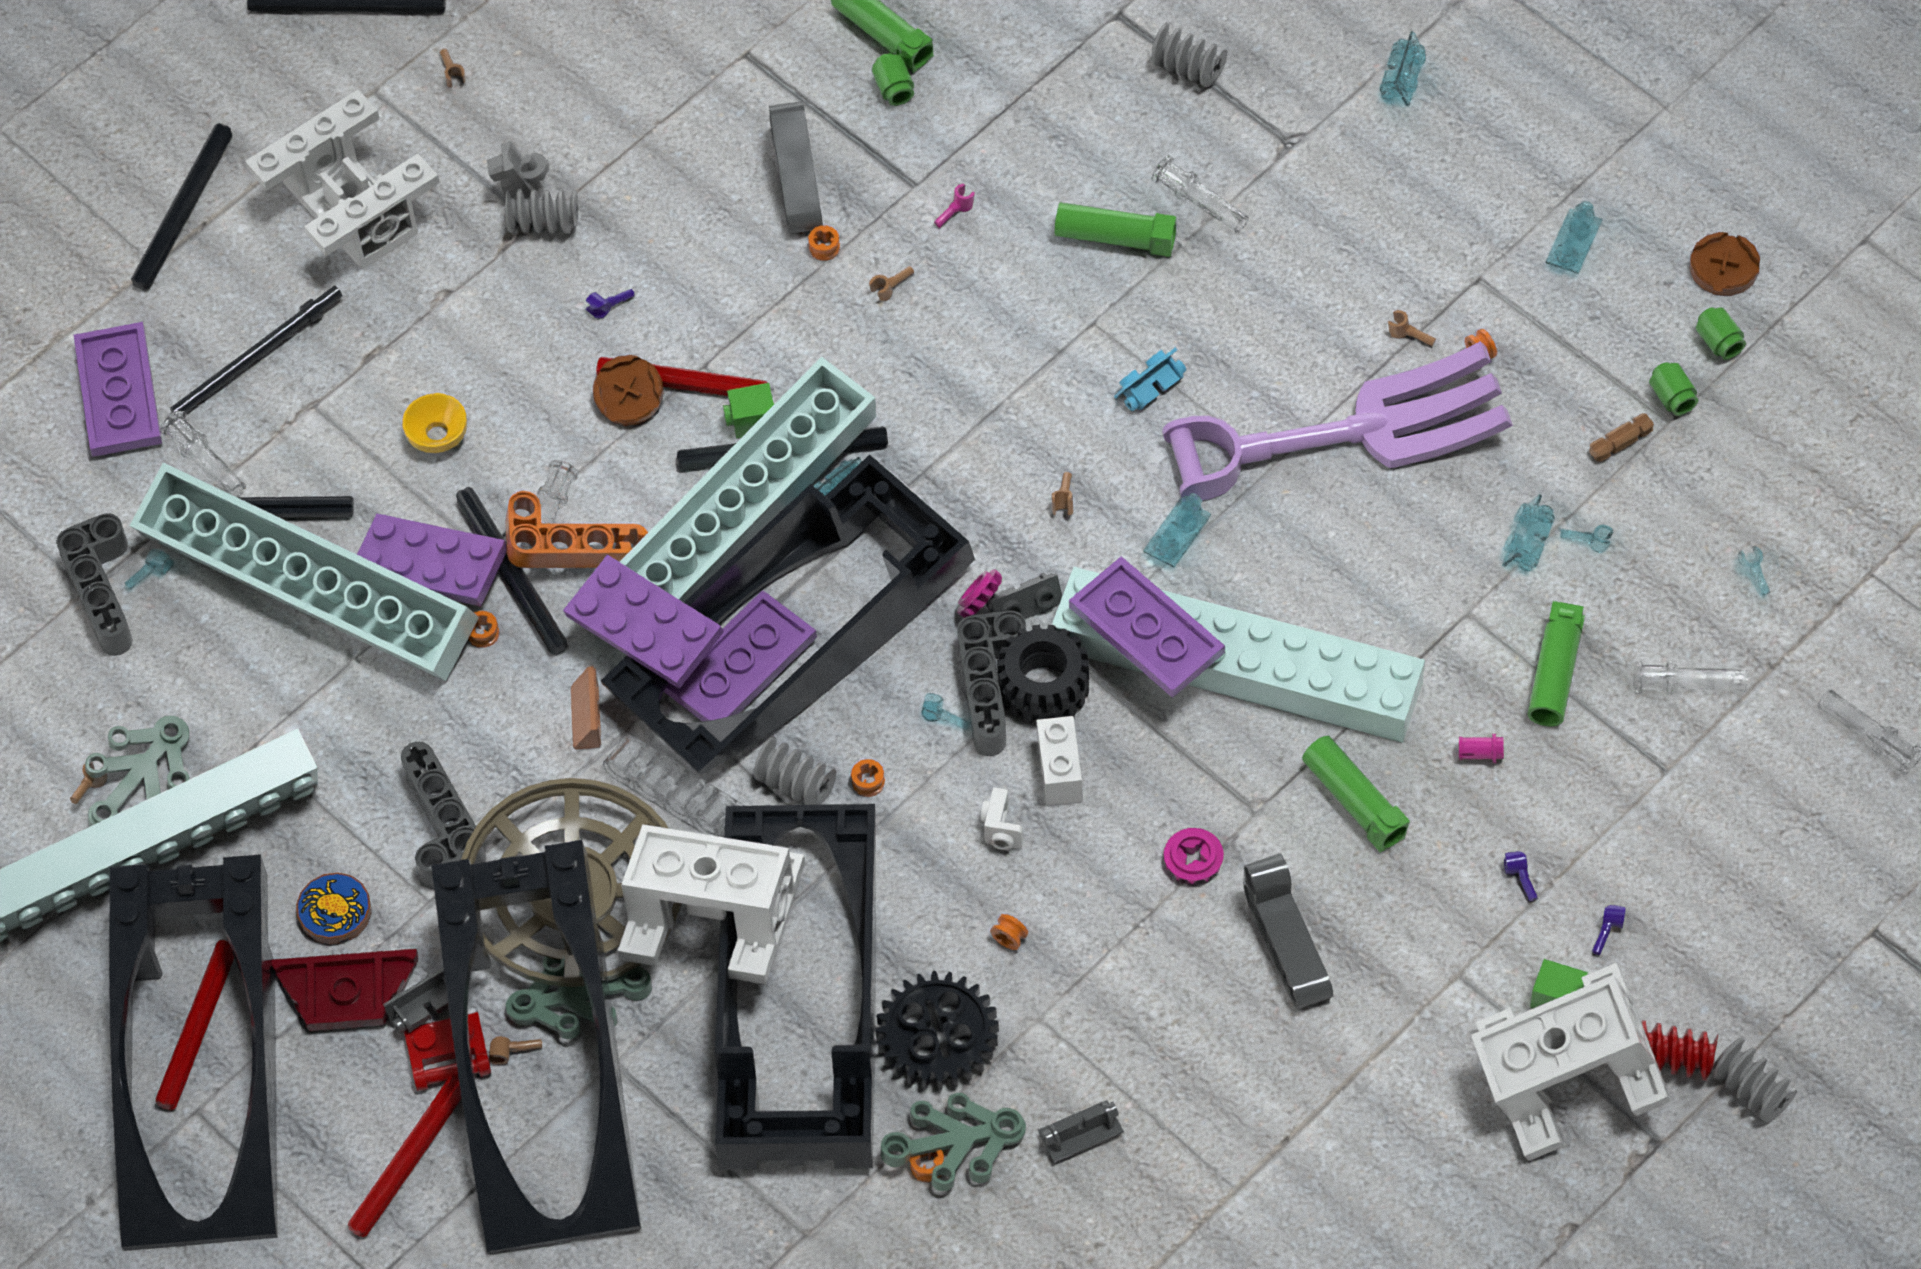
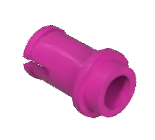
(1481, 748)

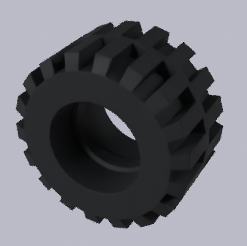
(1037, 650)

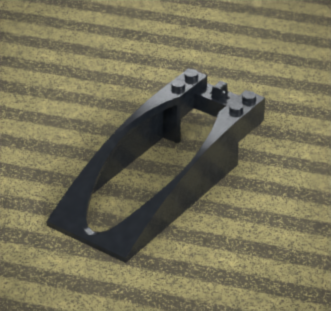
(797, 535)
(460, 894)
(136, 899)
(795, 1136)

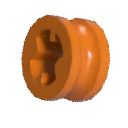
(821, 251)
(1483, 336)
(487, 638)
(872, 767)
(1009, 931)
(922, 1173)

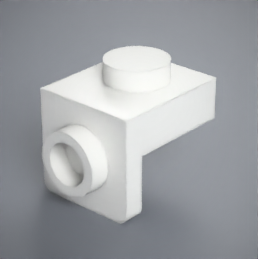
(994, 815)

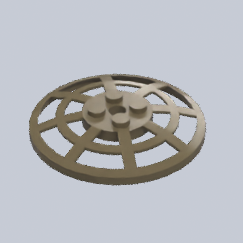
(602, 874)

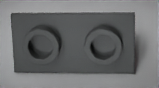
(1029, 599)
(408, 1008)
(1081, 1130)

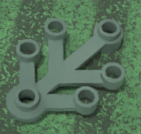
(142, 765)
(569, 998)
(956, 1136)

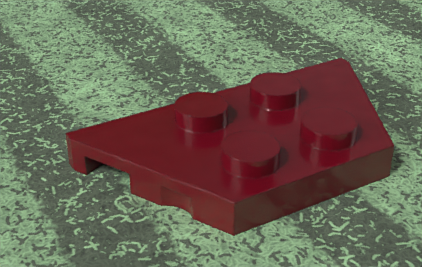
(345, 987)

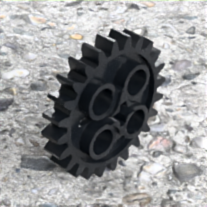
(970, 1020)

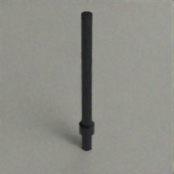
(309, 312)

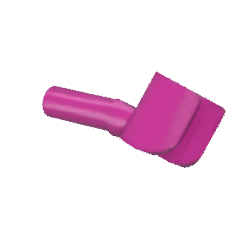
(959, 203)

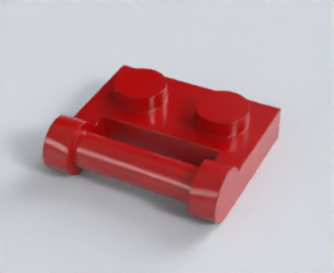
(435, 1044)

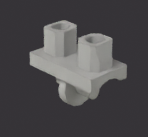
(517, 171)

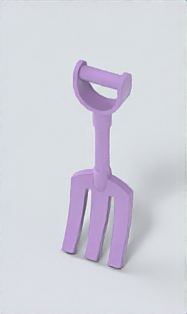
(1371, 424)

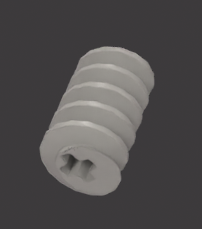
(1187, 58)
(541, 212)
(793, 776)
(1752, 1081)

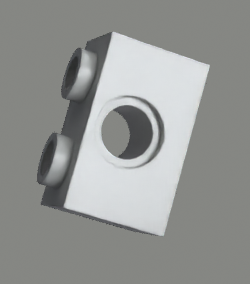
(1059, 760)

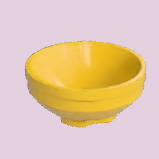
(431, 412)

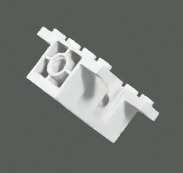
(347, 203)
(709, 878)
(1561, 1042)

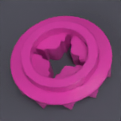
(979, 593)
(1190, 841)

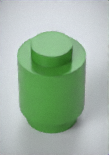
(893, 79)
(1720, 333)
(1674, 388)

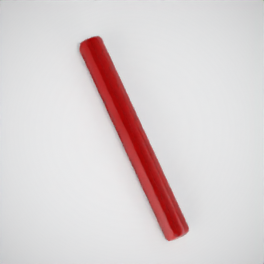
(696, 380)
(195, 1026)
(406, 1158)

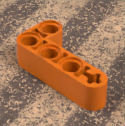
(575, 536)

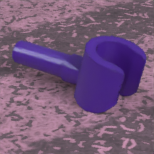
(600, 307)
(1517, 863)
(1612, 917)

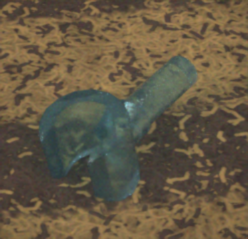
(1597, 544)
(155, 560)
(1755, 568)
(934, 711)

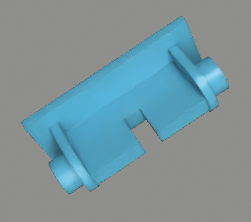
(1139, 387)

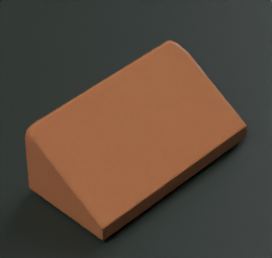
(586, 710)

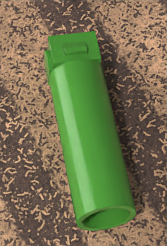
(889, 30)
(1117, 227)
(1556, 664)
(1356, 793)

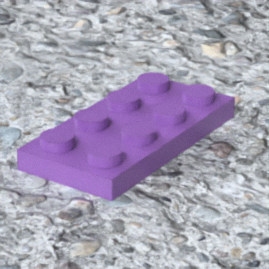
(117, 389)
(436, 557)
(643, 621)
(1147, 626)
(744, 659)

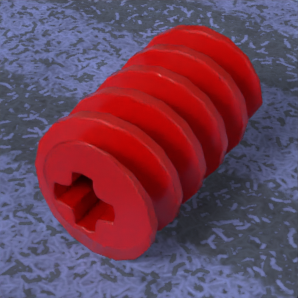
(1682, 1051)

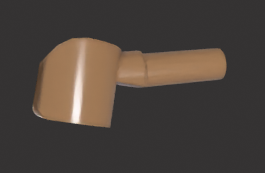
(451, 68)
(888, 283)
(1403, 329)
(1063, 497)
(87, 783)
(501, 1047)

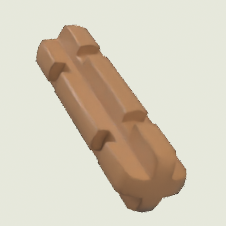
(1621, 437)

